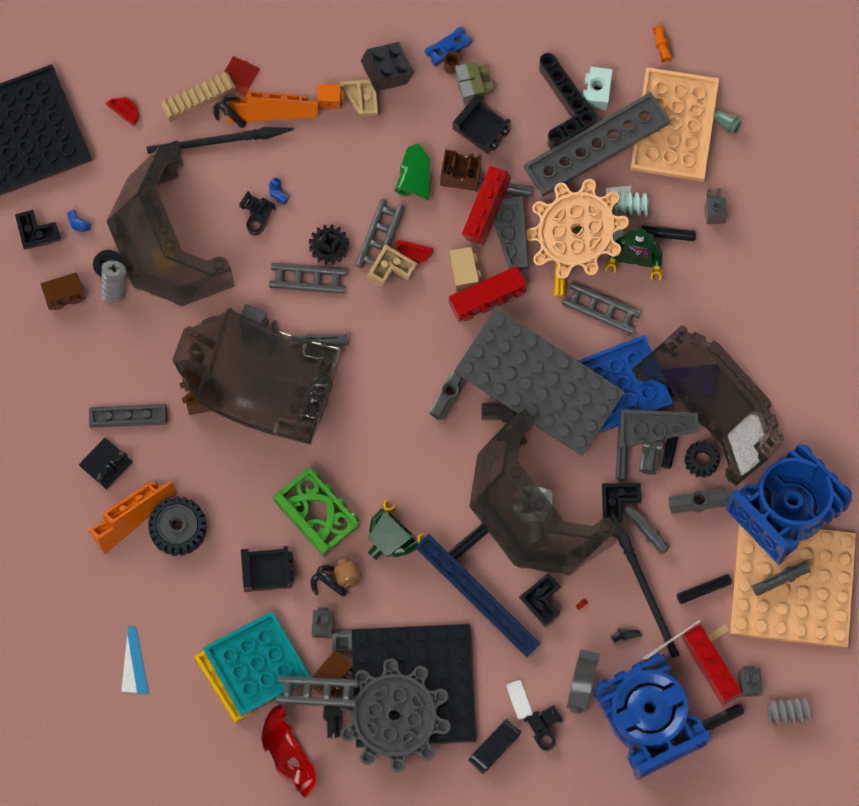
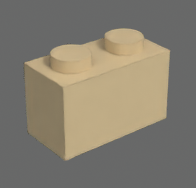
(464, 268)

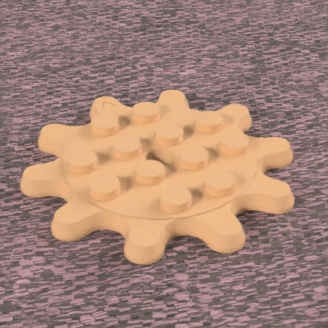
(574, 210)

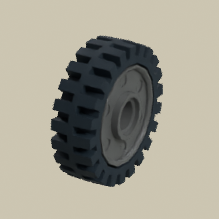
(172, 512)

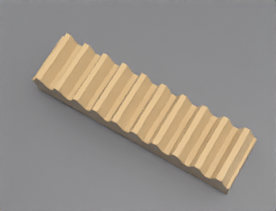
(198, 96)

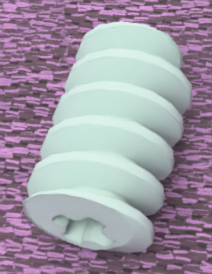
(632, 204)

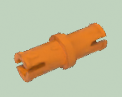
(662, 43)

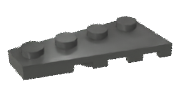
(511, 232)
(650, 426)

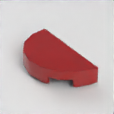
(125, 108)
(414, 251)

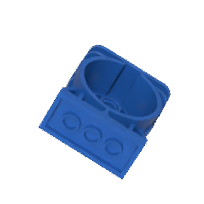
(782, 525)
(612, 696)

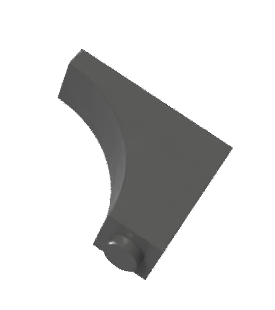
(582, 681)

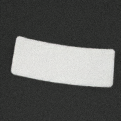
(519, 699)

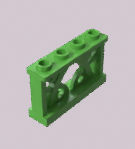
(316, 538)

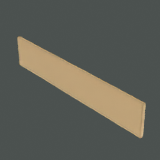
(720, 631)

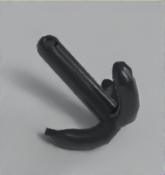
(227, 110)
(326, 579)

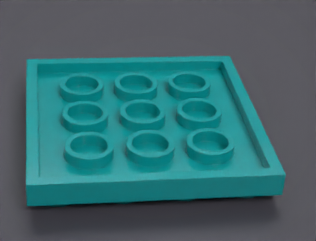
(252, 661)

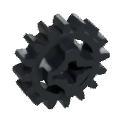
(319, 247)

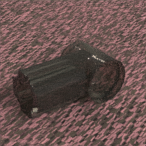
(496, 411)

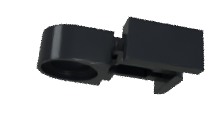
(258, 210)
(542, 723)

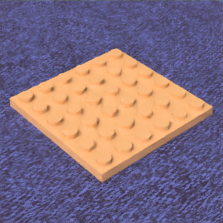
(805, 611)

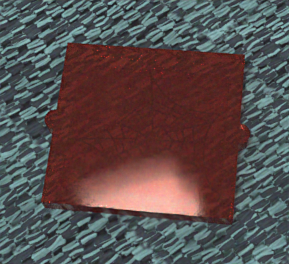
(241, 74)

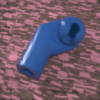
(275, 191)
(78, 224)

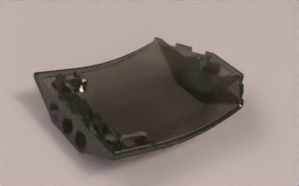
(258, 375)

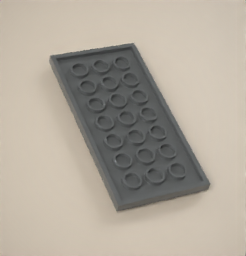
(539, 377)

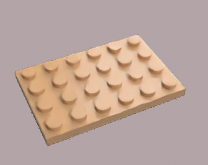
(684, 144)

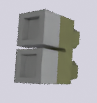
(470, 81)

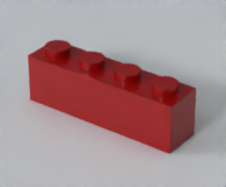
(486, 205)
(487, 294)
(711, 665)

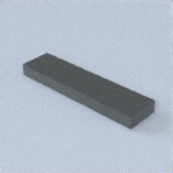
(127, 416)

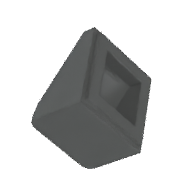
(342, 640)

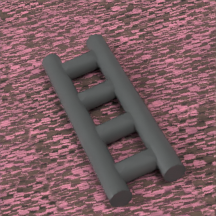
(375, 225)
(299, 270)
(597, 297)
(326, 700)

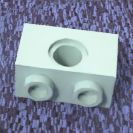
(601, 78)

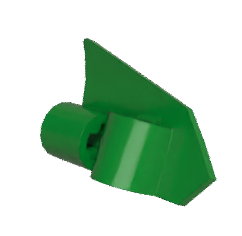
(414, 173)

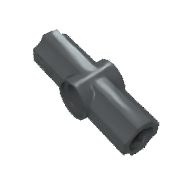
(445, 402)
(650, 457)
(686, 502)

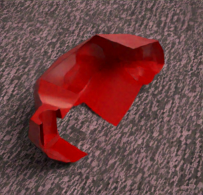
(282, 746)

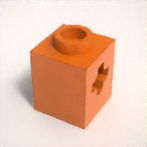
(329, 96)

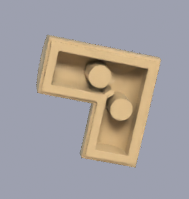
(388, 261)

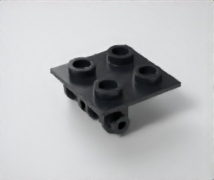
(105, 463)

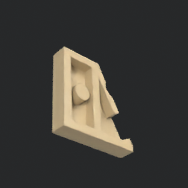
(361, 96)

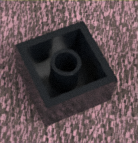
(387, 66)

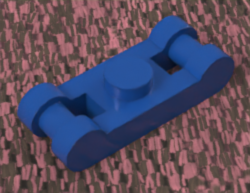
(447, 45)

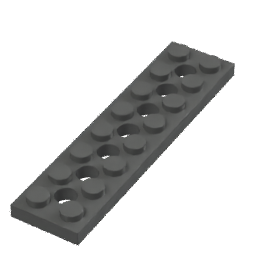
(597, 132)

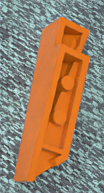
(272, 106)
(129, 514)

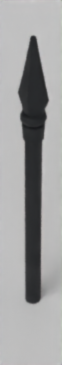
(262, 133)
(625, 543)

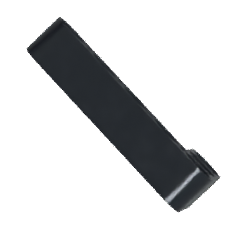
(568, 101)

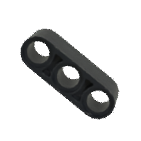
(494, 746)

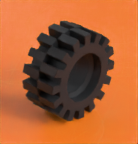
(697, 469)

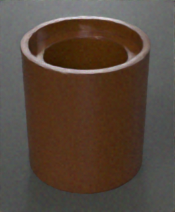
(451, 56)

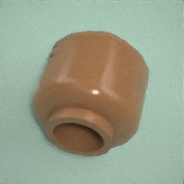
(347, 574)

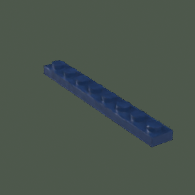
(477, 595)

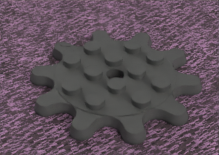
(417, 715)

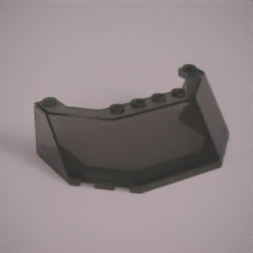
(149, 242)
(721, 395)
(523, 517)

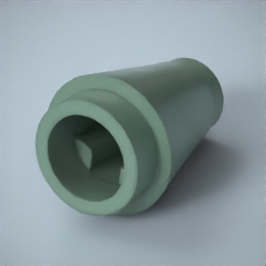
(727, 121)

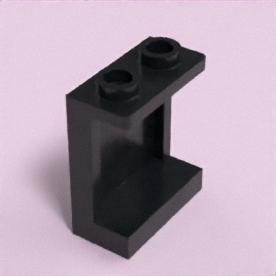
(481, 125)
(267, 569)

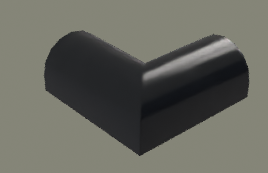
(34, 235)
(617, 494)
(537, 599)

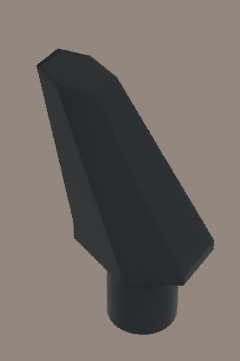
(625, 634)

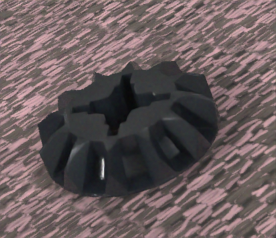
(104, 256)

